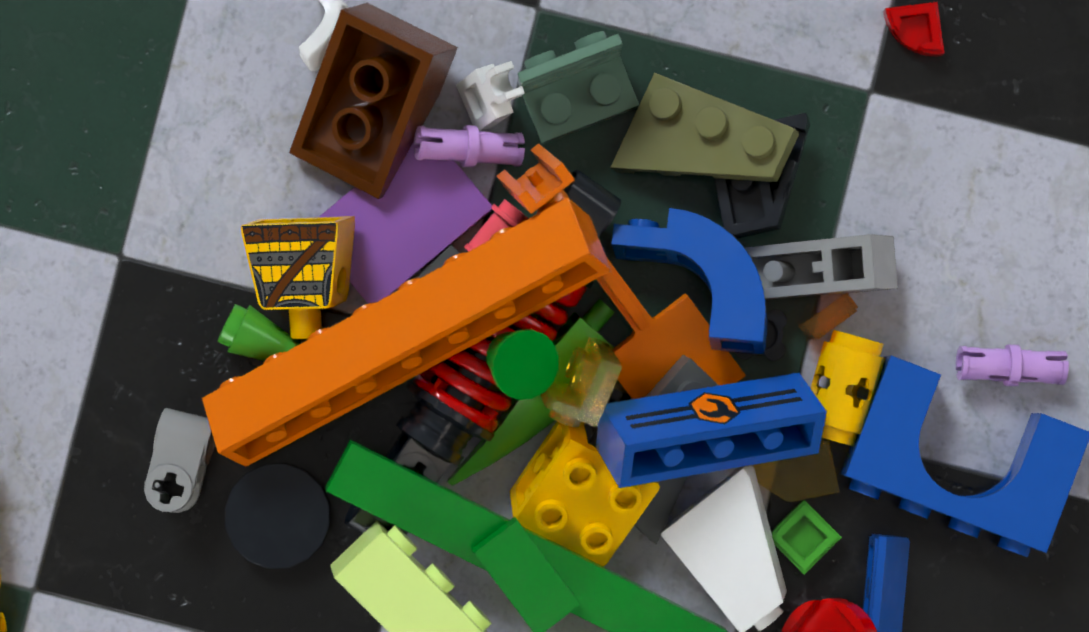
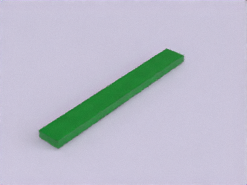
(461, 524)

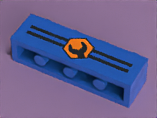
(710, 429)

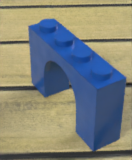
(1018, 508)

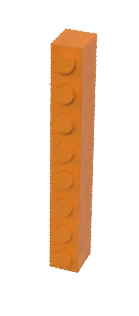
(406, 332)

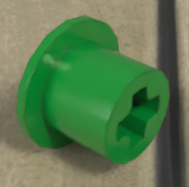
(523, 363)

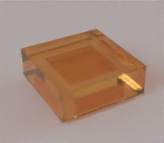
(829, 317)

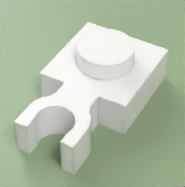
(488, 95)

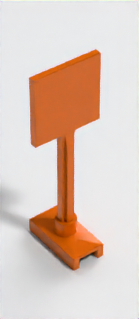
(655, 340)

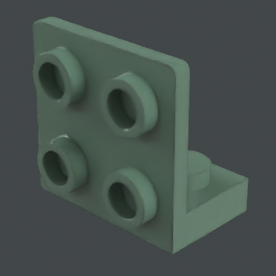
(576, 88)

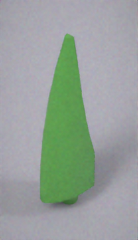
(530, 416)

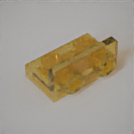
(591, 382)

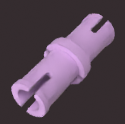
(469, 146)
(1012, 365)

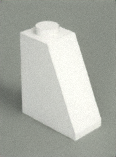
(732, 550)

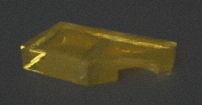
(800, 476)

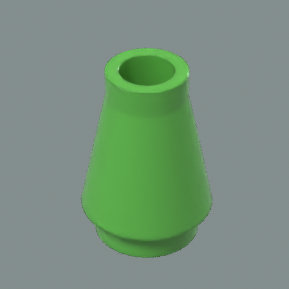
(254, 335)

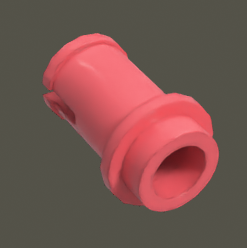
(504, 216)

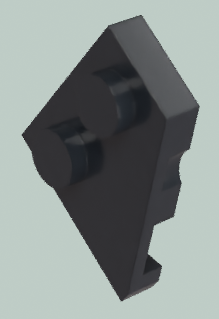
(761, 205)

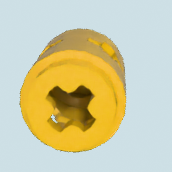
(848, 364)

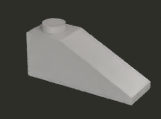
(826, 266)

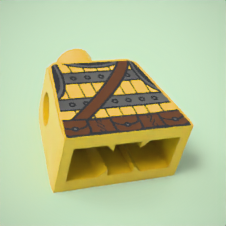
(300, 266)

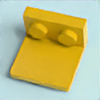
(574, 498)

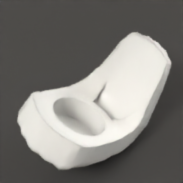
(315, 47)

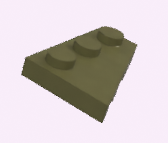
(700, 134)

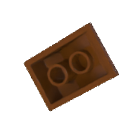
(371, 97)

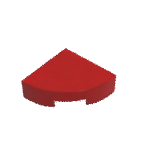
(916, 27)

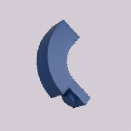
(715, 256)

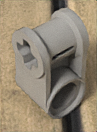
(182, 448)

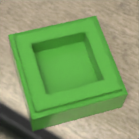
(804, 536)

